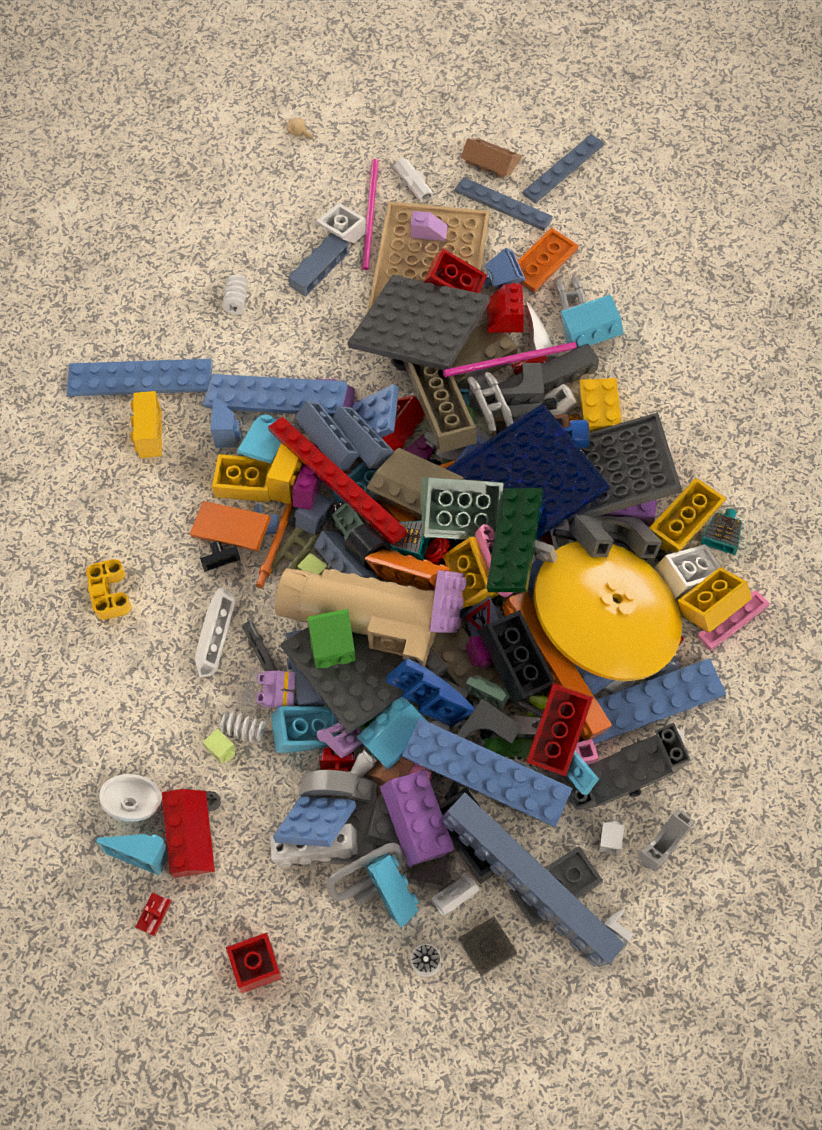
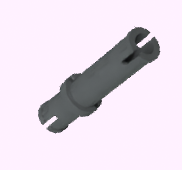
(256, 641)

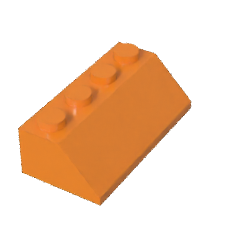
(405, 569)

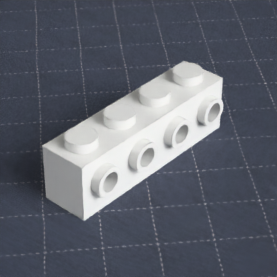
(342, 847)

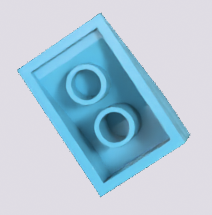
(259, 441)
(297, 727)
(139, 850)

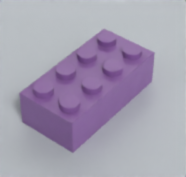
(417, 818)

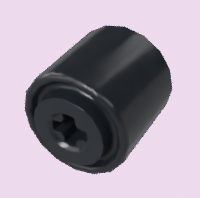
(365, 541)

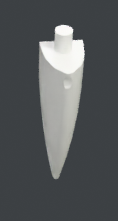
(538, 334)

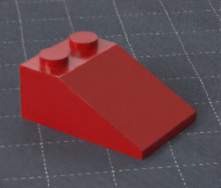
(454, 272)

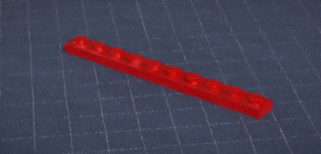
(338, 480)

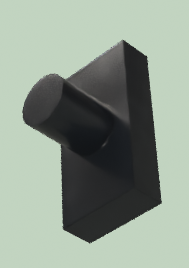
(219, 556)

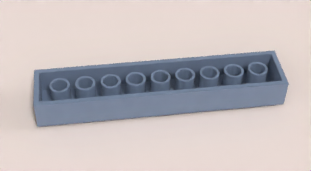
(532, 881)

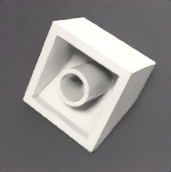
(343, 223)

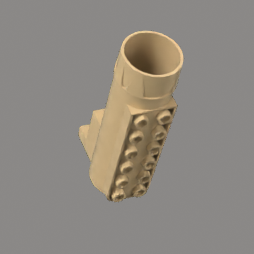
(390, 614)

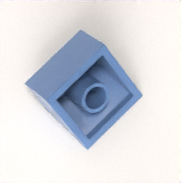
(224, 426)

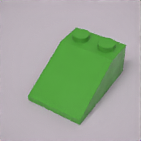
(331, 638)

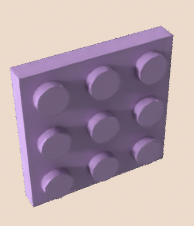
(447, 602)

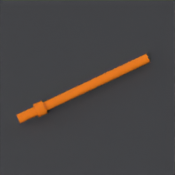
(265, 569)

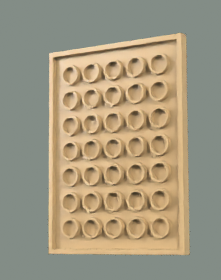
(413, 256)

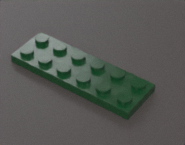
(515, 540)

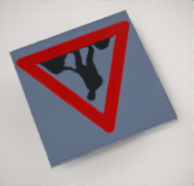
(481, 615)

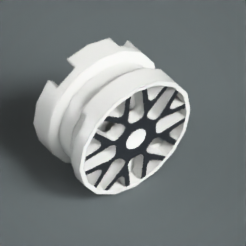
(426, 960)

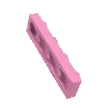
(734, 622)

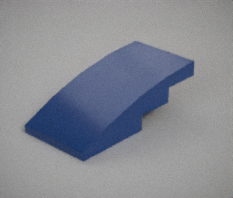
(430, 692)

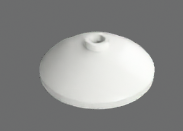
(130, 797)

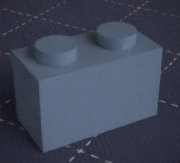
(314, 519)

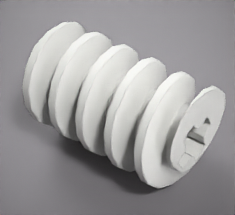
(235, 294)
(242, 728)

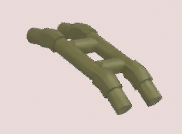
(295, 538)

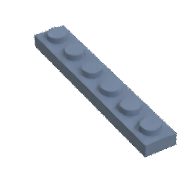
(563, 168)
(503, 204)

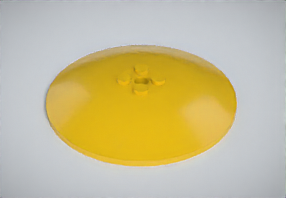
(591, 629)

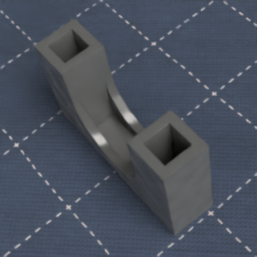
(528, 392)
(597, 532)
(490, 719)

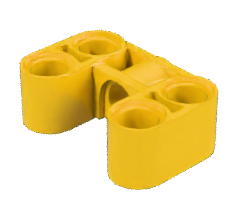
(100, 591)

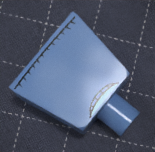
(503, 270)

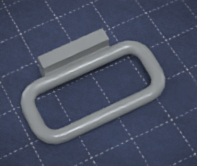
(363, 889)

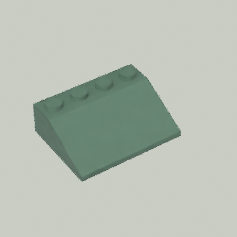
(458, 506)

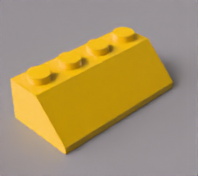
(686, 515)

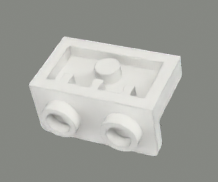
(455, 894)

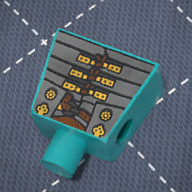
(723, 532)
(414, 542)

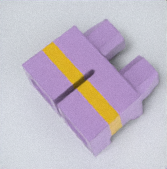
(275, 689)

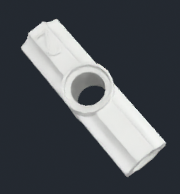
(413, 180)

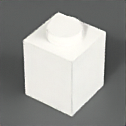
(611, 837)

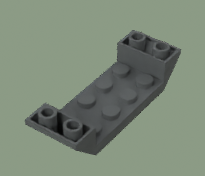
(633, 768)

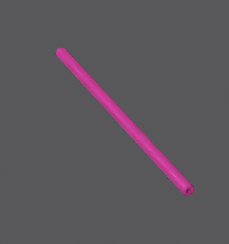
(370, 215)
(509, 359)

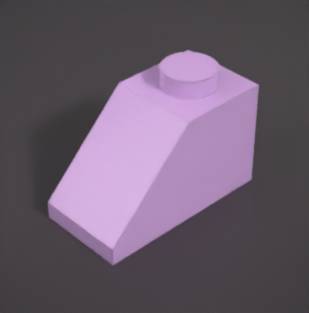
(427, 226)

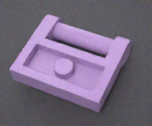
(343, 743)

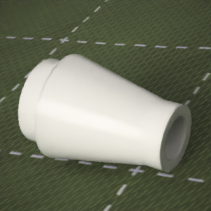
(363, 763)

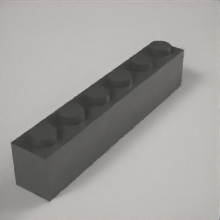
(562, 369)

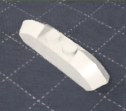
(214, 632)

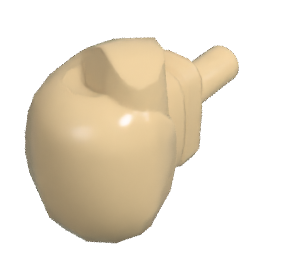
(297, 127)

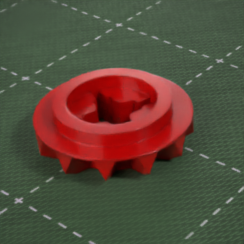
(437, 550)

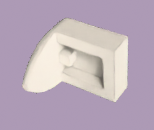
(621, 932)

